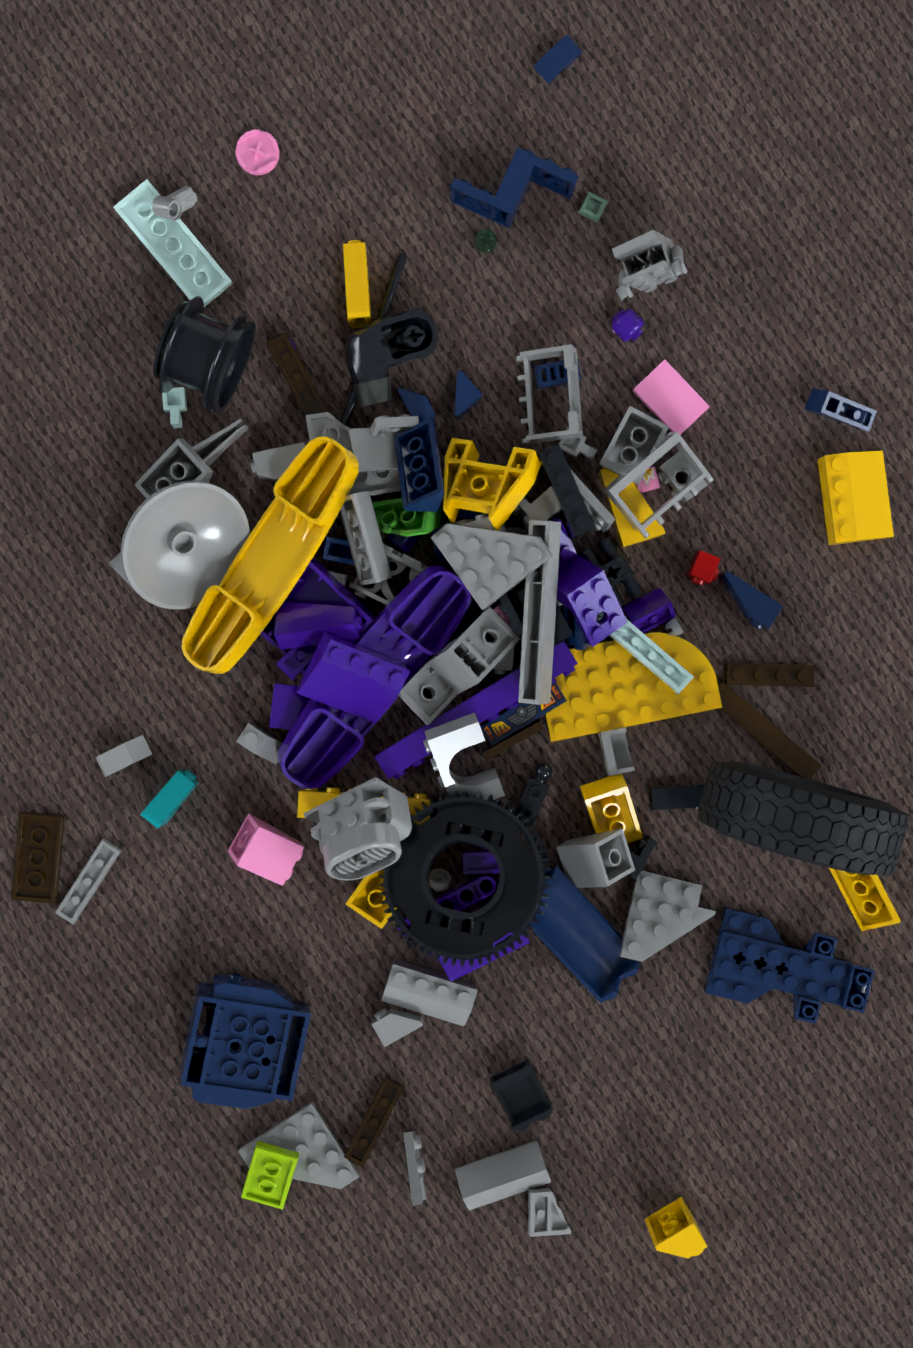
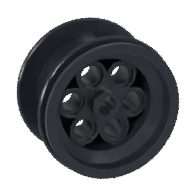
(203, 354)

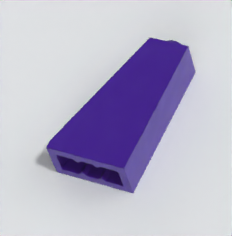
(305, 624)

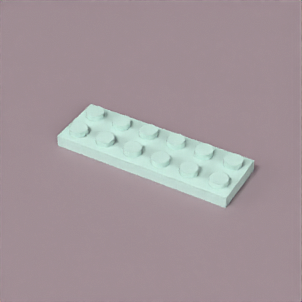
(173, 246)

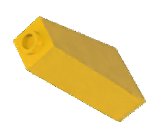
(357, 284)
(638, 506)

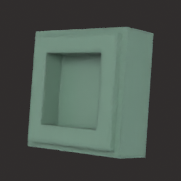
(593, 207)

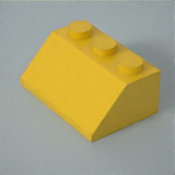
(675, 1230)

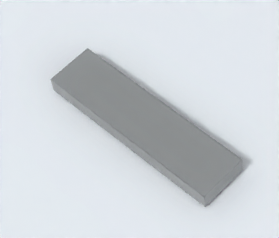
(88, 881)

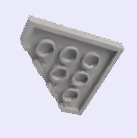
(375, 482)
(490, 559)
(320, 1155)

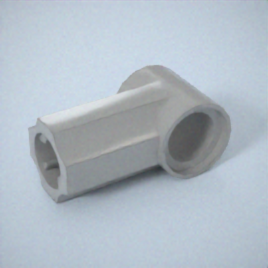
(174, 203)

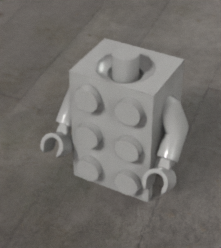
(647, 263)

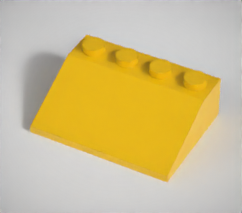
(855, 497)

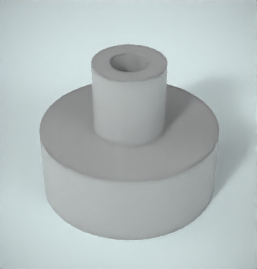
(439, 879)

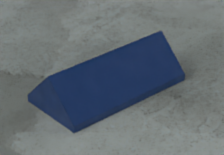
(419, 467)

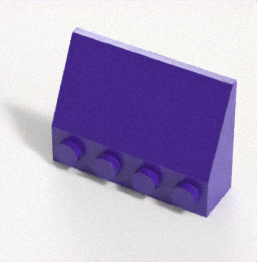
(352, 678)

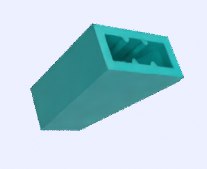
(170, 798)

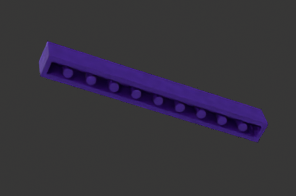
(485, 704)

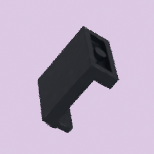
(521, 1095)

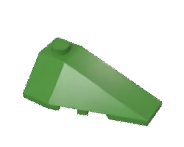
(395, 520)

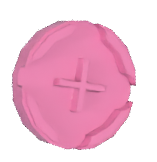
(257, 152)

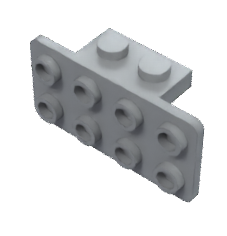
(376, 445)

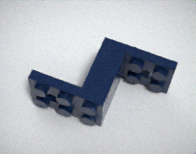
(521, 171)

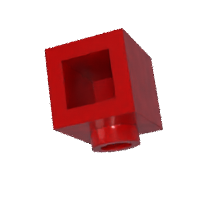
(704, 568)

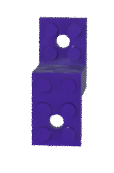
(586, 592)

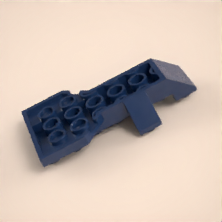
(807, 973)

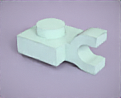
(175, 402)

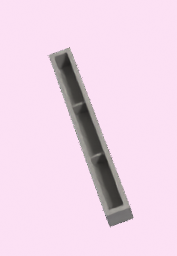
(540, 619)

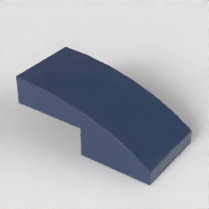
(557, 59)

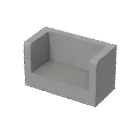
(615, 751)

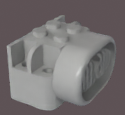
(361, 829)

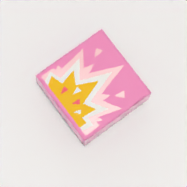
(649, 481)

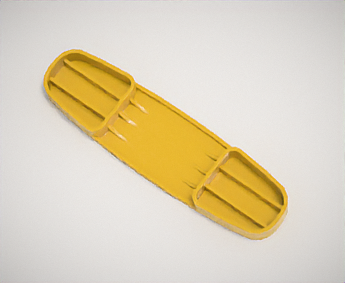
(271, 557)

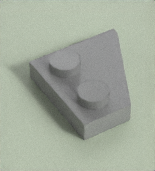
(545, 1215)

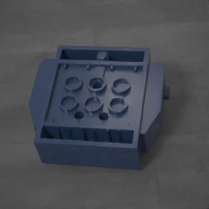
(246, 1014)

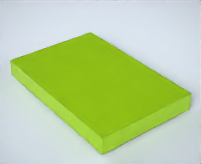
(270, 1175)

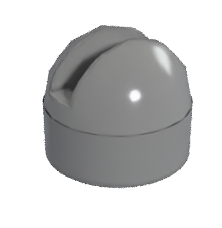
(674, 625)

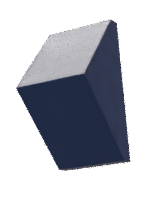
(466, 395)
(337, 551)

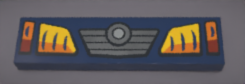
(521, 716)

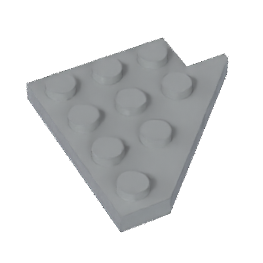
(660, 914)

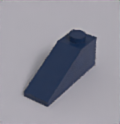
(840, 409)
(754, 604)

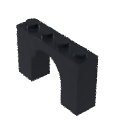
(573, 509)

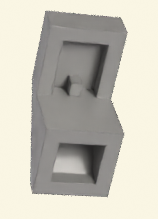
(123, 755)

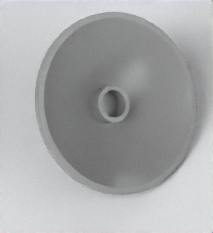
(181, 543)

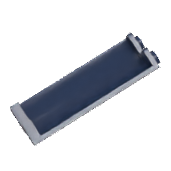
(582, 938)

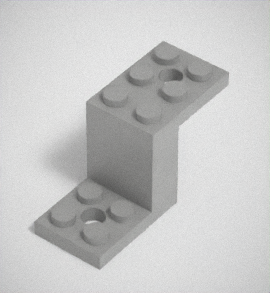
(547, 508)
(458, 665)

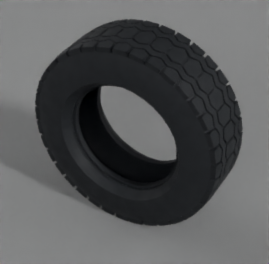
(803, 818)

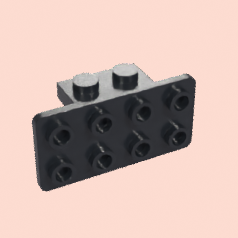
(513, 605)

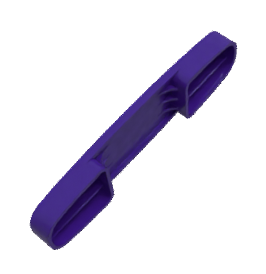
(408, 631)

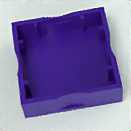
(322, 588)

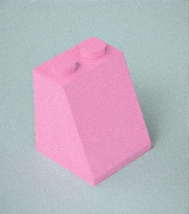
(265, 850)

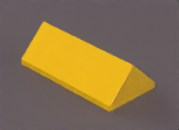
(866, 899)
(367, 901)

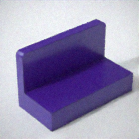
(649, 610)

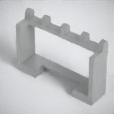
(574, 416)
(622, 481)

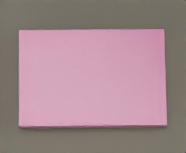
(671, 398)

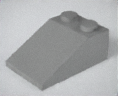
(632, 442)

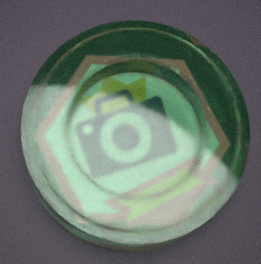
(485, 241)

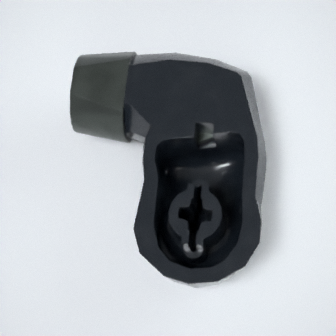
(385, 345)

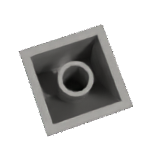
(596, 859)

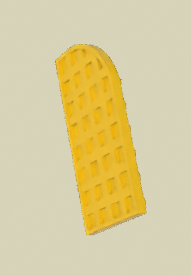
(618, 691)

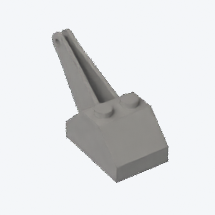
(184, 462)

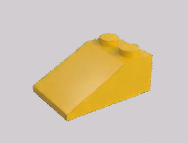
(611, 807)

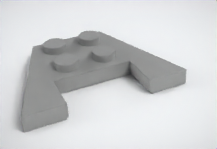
(416, 1167)

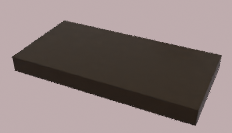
(38, 857)

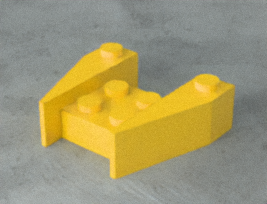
(484, 485)

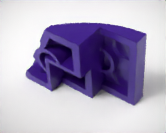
(286, 706)

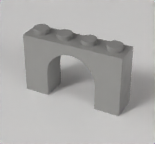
(449, 739)

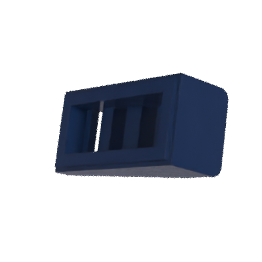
(550, 383)

